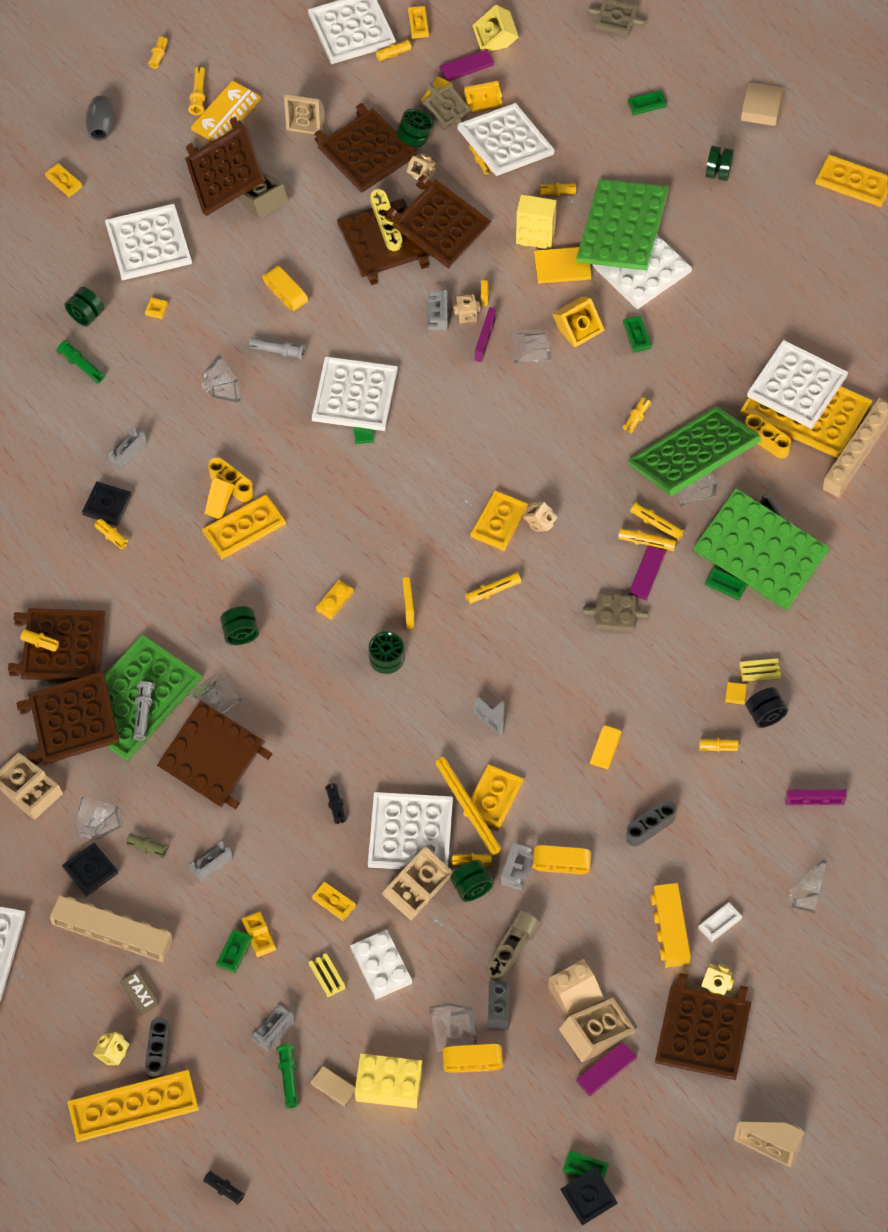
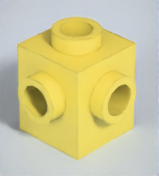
(718, 972)
(111, 1048)

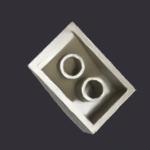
(265, 197)

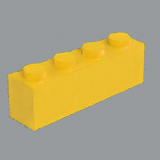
(671, 925)

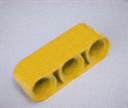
(285, 288)
(776, 439)
(228, 472)
(561, 859)
(472, 1058)

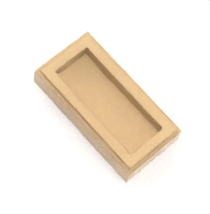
(333, 1086)

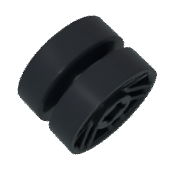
(766, 707)

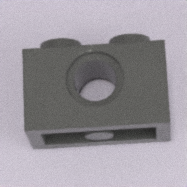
(498, 1005)

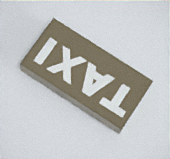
(139, 993)

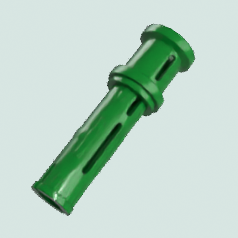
(75, 356)
(287, 1067)

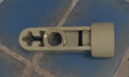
(521, 929)

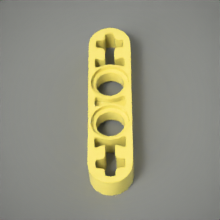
(385, 205)

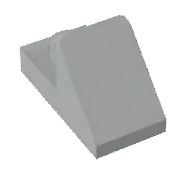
(494, 717)

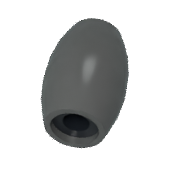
(100, 118)

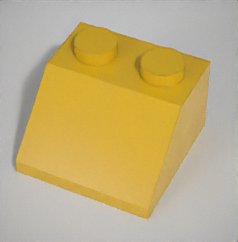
(578, 321)

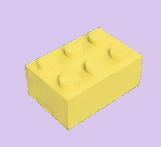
(536, 222)
(388, 1080)

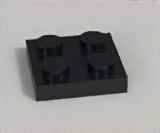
(106, 503)
(90, 869)
(589, 1196)

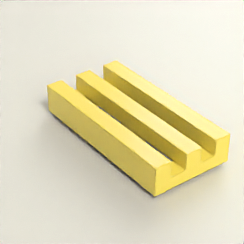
(760, 666)
(319, 961)

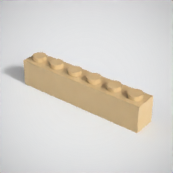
(857, 449)
(111, 928)

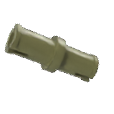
(146, 845)

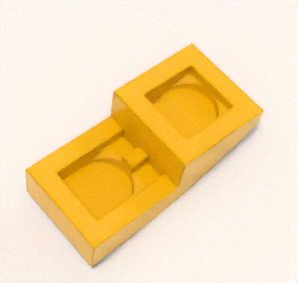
(257, 928)

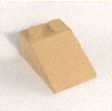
(303, 114)
(596, 1029)
(773, 1139)

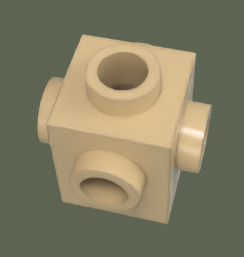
(421, 165)
(466, 308)
(540, 517)

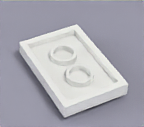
(381, 964)

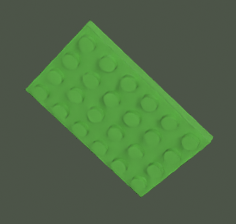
(622, 224)
(694, 450)
(761, 549)
(171, 682)

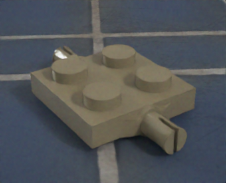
(616, 17)
(445, 106)
(615, 612)

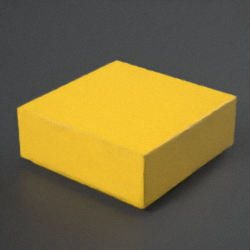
(484, 293)
(156, 308)
(736, 693)

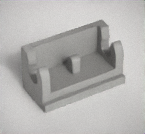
(437, 310)
(128, 449)
(211, 862)
(517, 866)
(273, 1028)

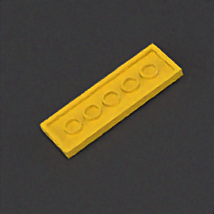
(132, 1106)

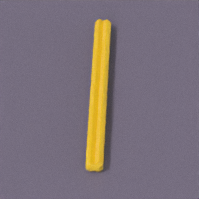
(468, 806)

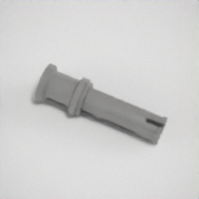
(286, 348)
(143, 703)

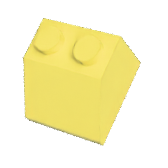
(495, 29)

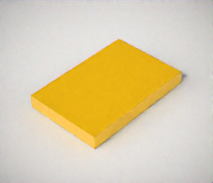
(560, 266)
(499, 520)
(495, 795)

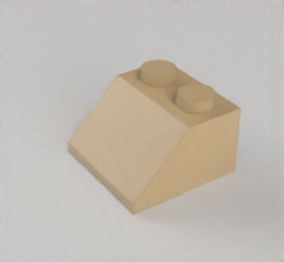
(575, 988)

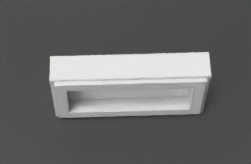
(720, 922)

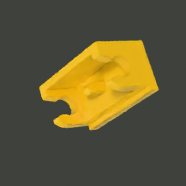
(483, 96)

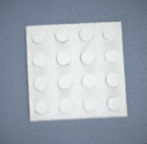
(351, 28)
(505, 139)
(148, 242)
(641, 285)
(797, 384)
(354, 393)
(406, 825)

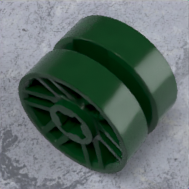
(414, 127)
(719, 163)
(84, 306)
(239, 625)
(386, 652)
(471, 880)

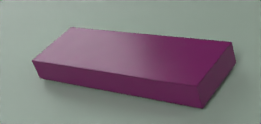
(466, 65)
(485, 334)
(647, 573)
(816, 797)
(606, 1069)

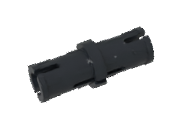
(335, 803)
(235, 1194)

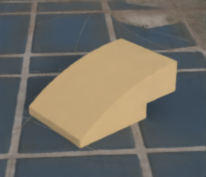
(761, 104)
(28, 786)
(417, 883)

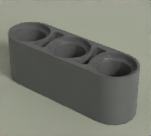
(647, 831)
(157, 1039)

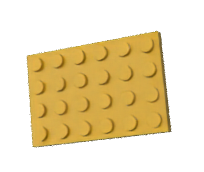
(832, 429)

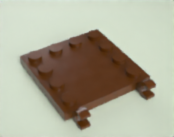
(365, 149)
(224, 168)
(439, 222)
(368, 245)
(79, 644)
(71, 718)
(212, 754)
(703, 1031)

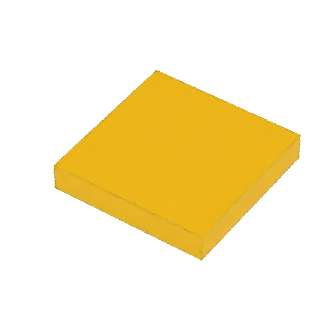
(408, 603)

